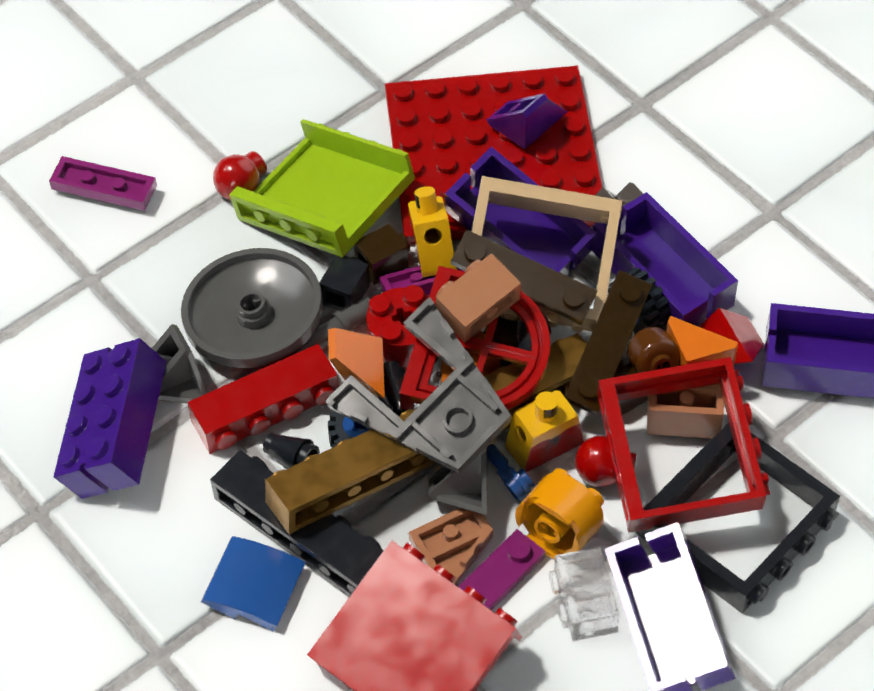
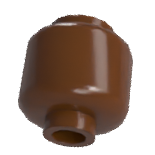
(653, 350)

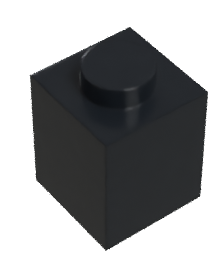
(344, 282)

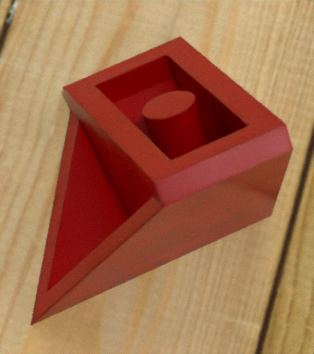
(737, 329)

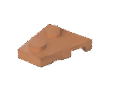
(452, 540)

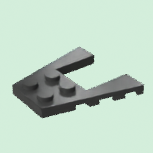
(453, 421)

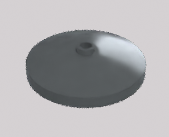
(252, 307)

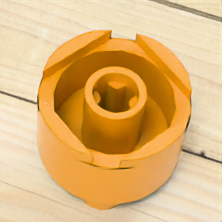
(561, 513)

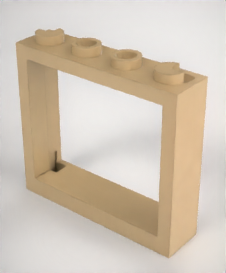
(562, 204)

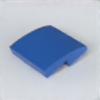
(253, 582)

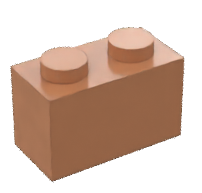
(477, 296)
(686, 412)

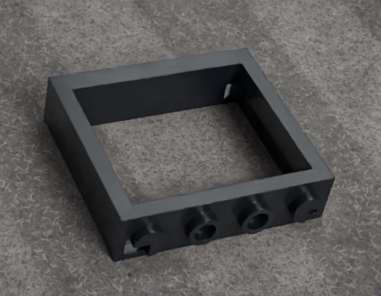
(800, 540)

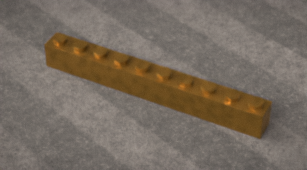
(373, 461)

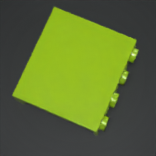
(327, 189)

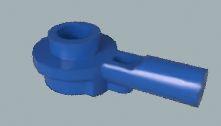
(517, 482)

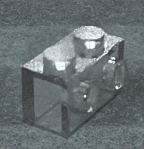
(585, 594)

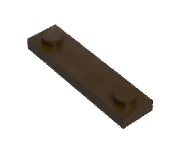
(542, 284)
(607, 340)

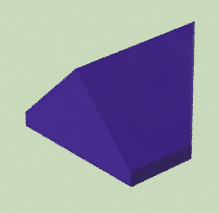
(526, 118)

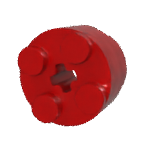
(386, 320)

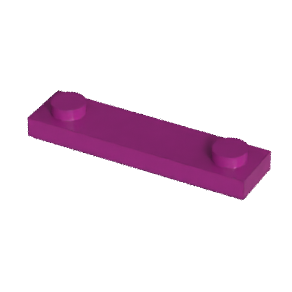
(505, 568)

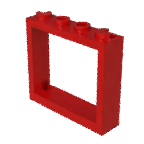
(739, 414)

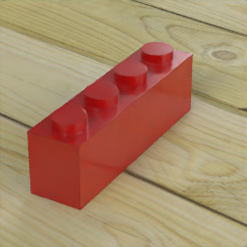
(263, 399)

